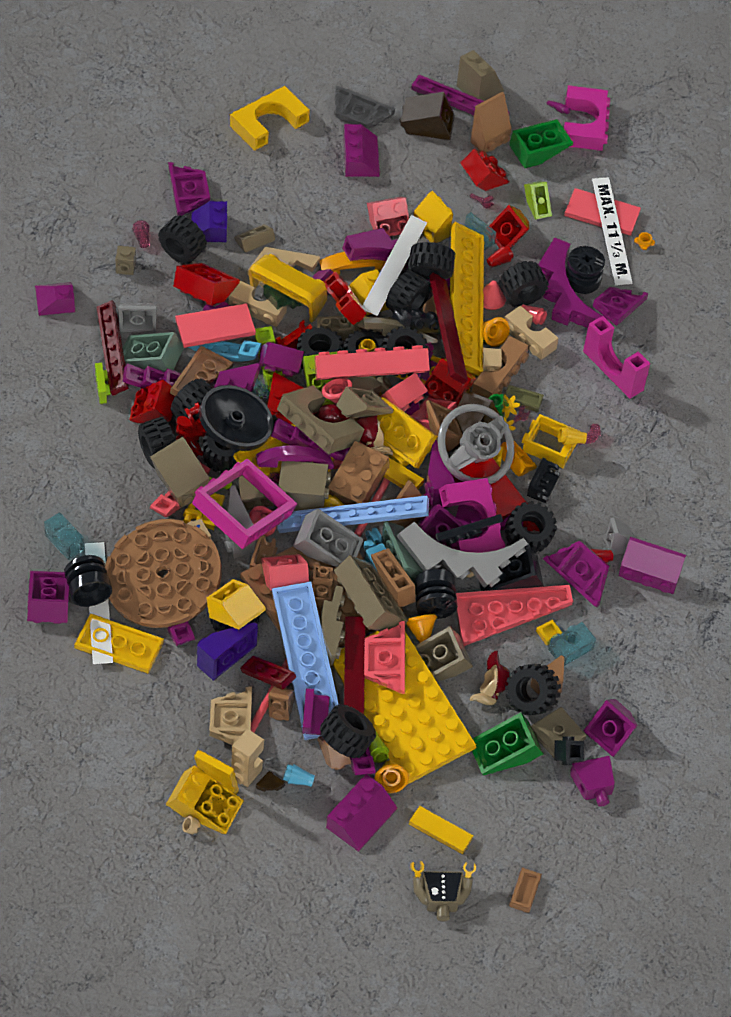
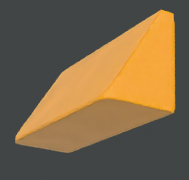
(521, 462)

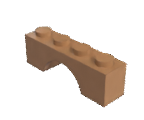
(513, 355)

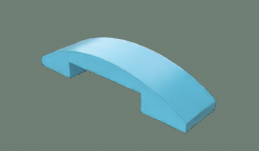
(234, 352)

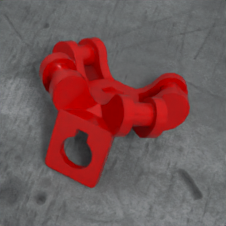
(191, 429)

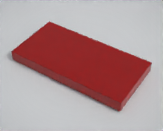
(503, 491)

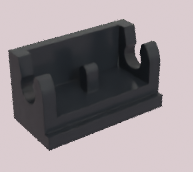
(543, 481)

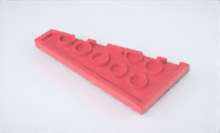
(495, 611)

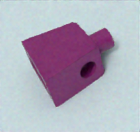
(594, 779)

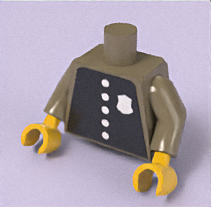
(442, 890)

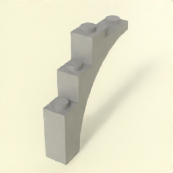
(430, 553)

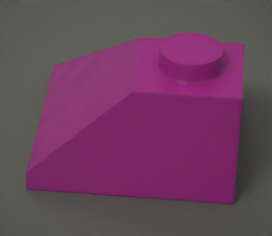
(55, 298)
(611, 726)

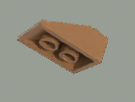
(491, 124)

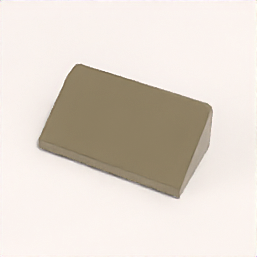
(255, 238)

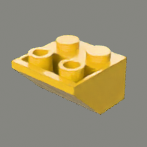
(437, 216)
(234, 604)

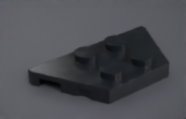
(467, 531)

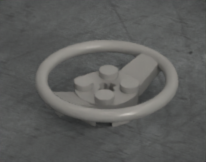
(471, 448)

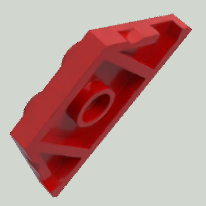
(280, 386)

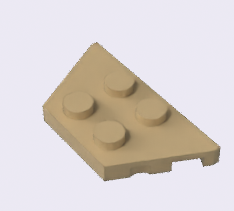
(231, 716)

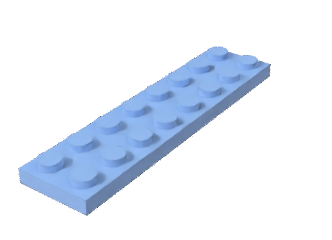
(304, 644)

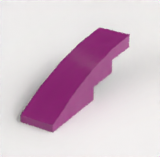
(143, 378)
(294, 436)

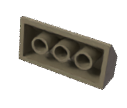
(369, 594)

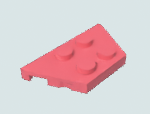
(386, 658)

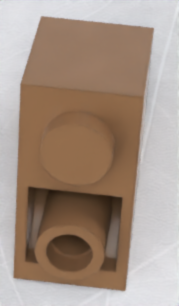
(280, 703)

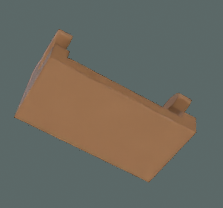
(262, 550)

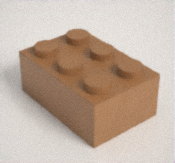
(359, 475)

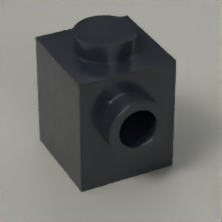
(568, 750)

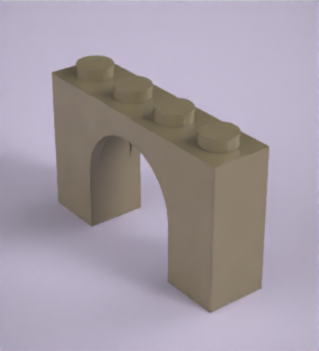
(331, 437)

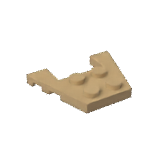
(290, 258)

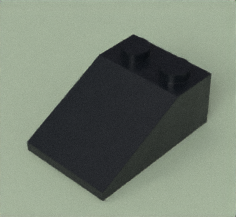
(520, 573)

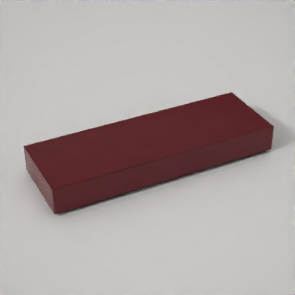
(268, 672)

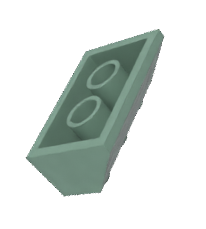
(390, 541)

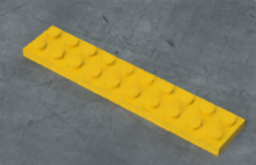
(468, 293)

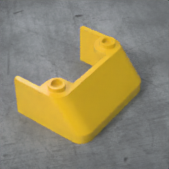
(289, 282)

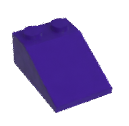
(225, 648)

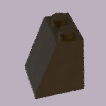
(428, 116)
(468, 419)

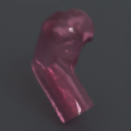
(593, 434)

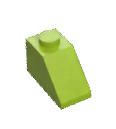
(538, 199)

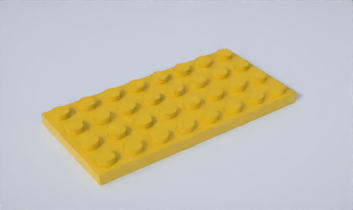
(416, 725)

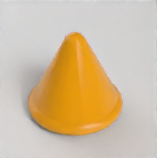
(495, 331)
(422, 626)
(392, 777)

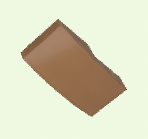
(321, 583)

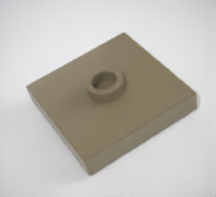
(554, 727)

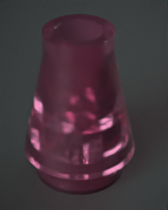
(142, 232)

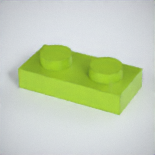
(101, 377)

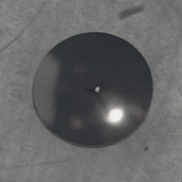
(236, 418)

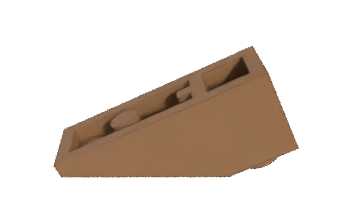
(394, 577)

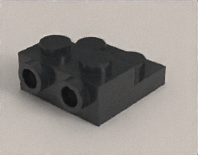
(418, 320)

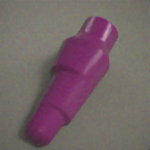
(562, 108)

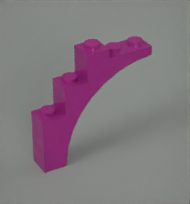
(372, 245)
(568, 304)

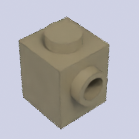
(125, 260)

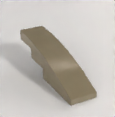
(388, 324)

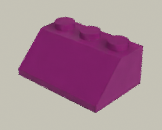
(360, 151)
(652, 565)
(361, 813)

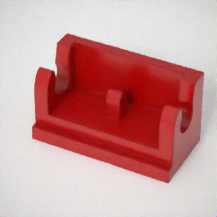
(292, 338)

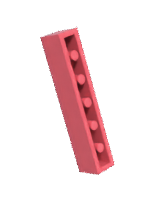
(372, 363)

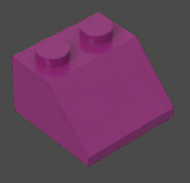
(280, 358)

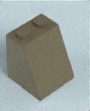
(477, 77)
(180, 471)
(305, 483)

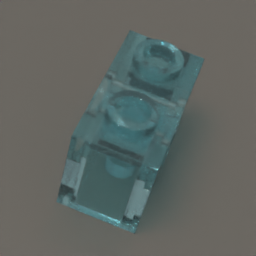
(64, 536)
(578, 634)

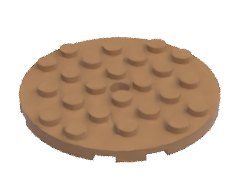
(156, 546)

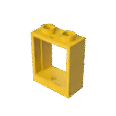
(551, 427)

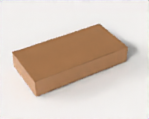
(525, 890)

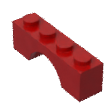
(346, 299)

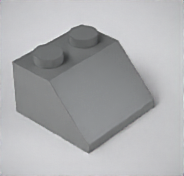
(137, 317)

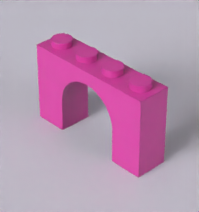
(594, 102)
(598, 347)
(477, 495)

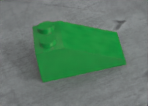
(539, 142)
(506, 745)

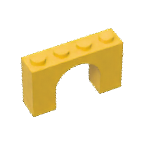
(278, 102)

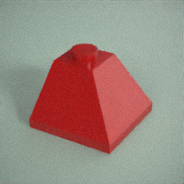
(509, 226)

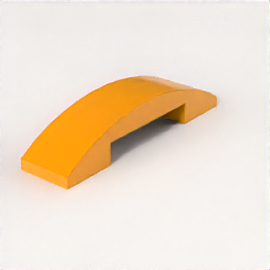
(340, 261)

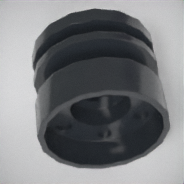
(585, 269)
(88, 581)
(435, 593)

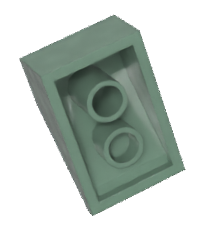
(153, 350)

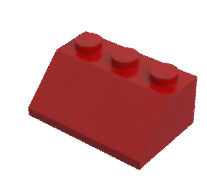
(204, 282)

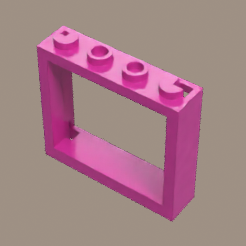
(227, 523)

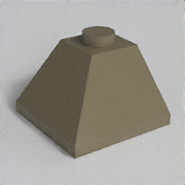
(362, 403)

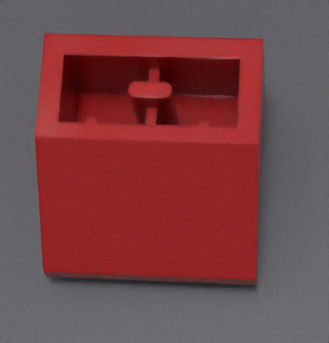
(484, 170)
(443, 386)
(152, 403)

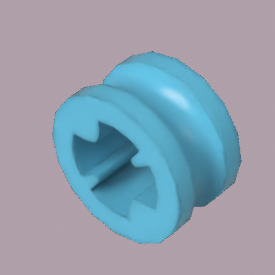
(374, 535)

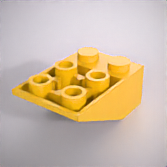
(205, 800)

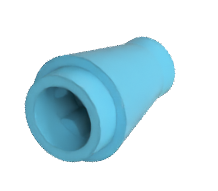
(298, 776)

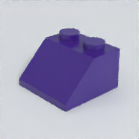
(212, 220)

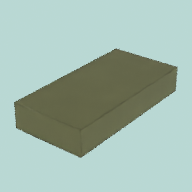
(529, 399)

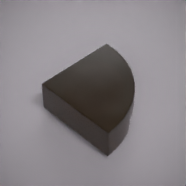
(270, 782)

